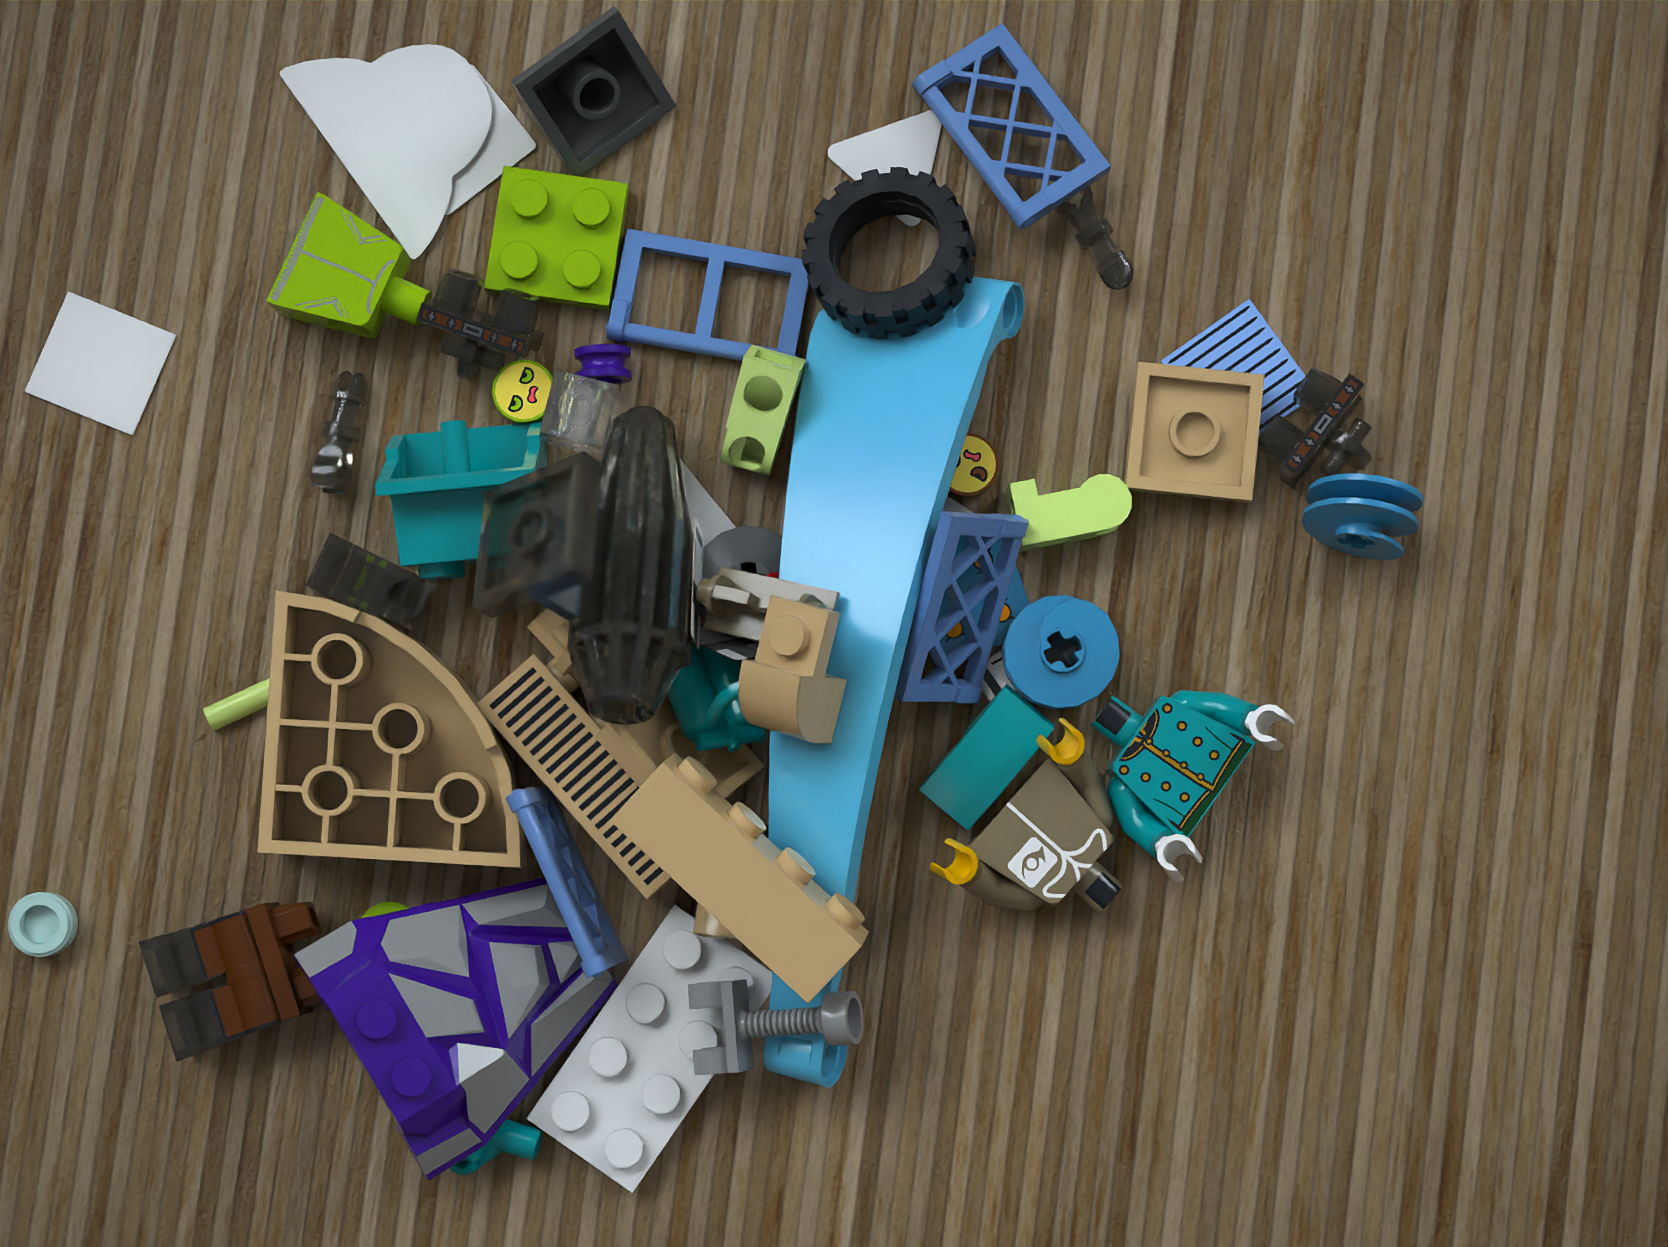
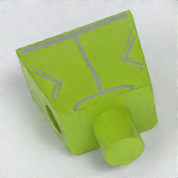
(345, 274)

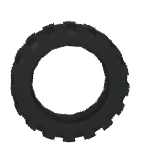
(866, 202)

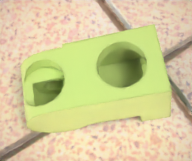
(760, 408)
(1070, 514)

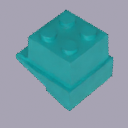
(441, 485)

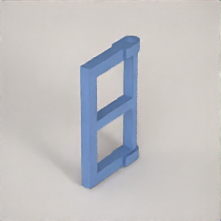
(717, 257)

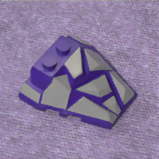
(456, 1009)

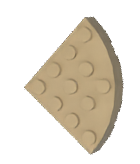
(378, 747)

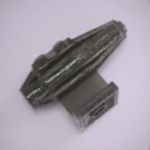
(608, 555)

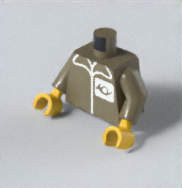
(1043, 837)

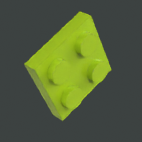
(557, 237)

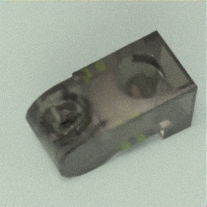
(371, 583)

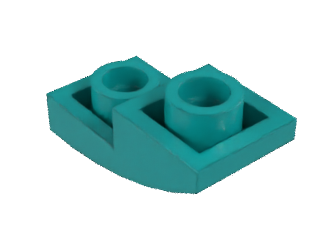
(986, 757)

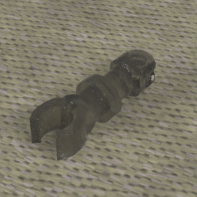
(1094, 235)
(333, 465)

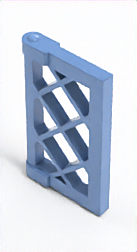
(1028, 81)
(941, 575)
(568, 879)

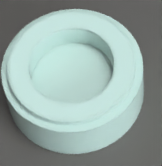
(42, 924)

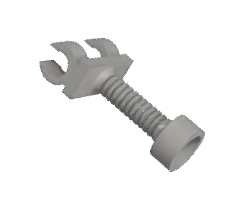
(838, 1019)

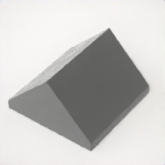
(593, 93)

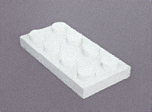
(636, 1063)

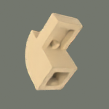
(788, 679)

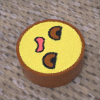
(975, 468)

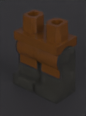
(259, 969)

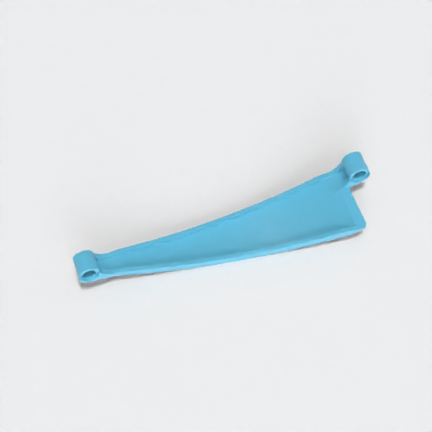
(860, 517)

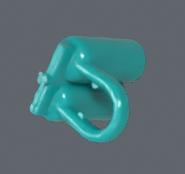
(709, 705)

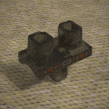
(456, 312)
(1333, 405)

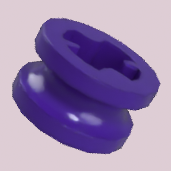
(604, 362)

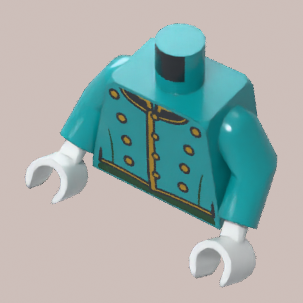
(1178, 763)

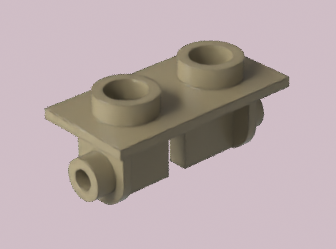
(740, 599)

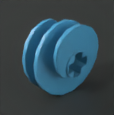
(1361, 514)
(1066, 620)

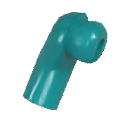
(510, 1138)

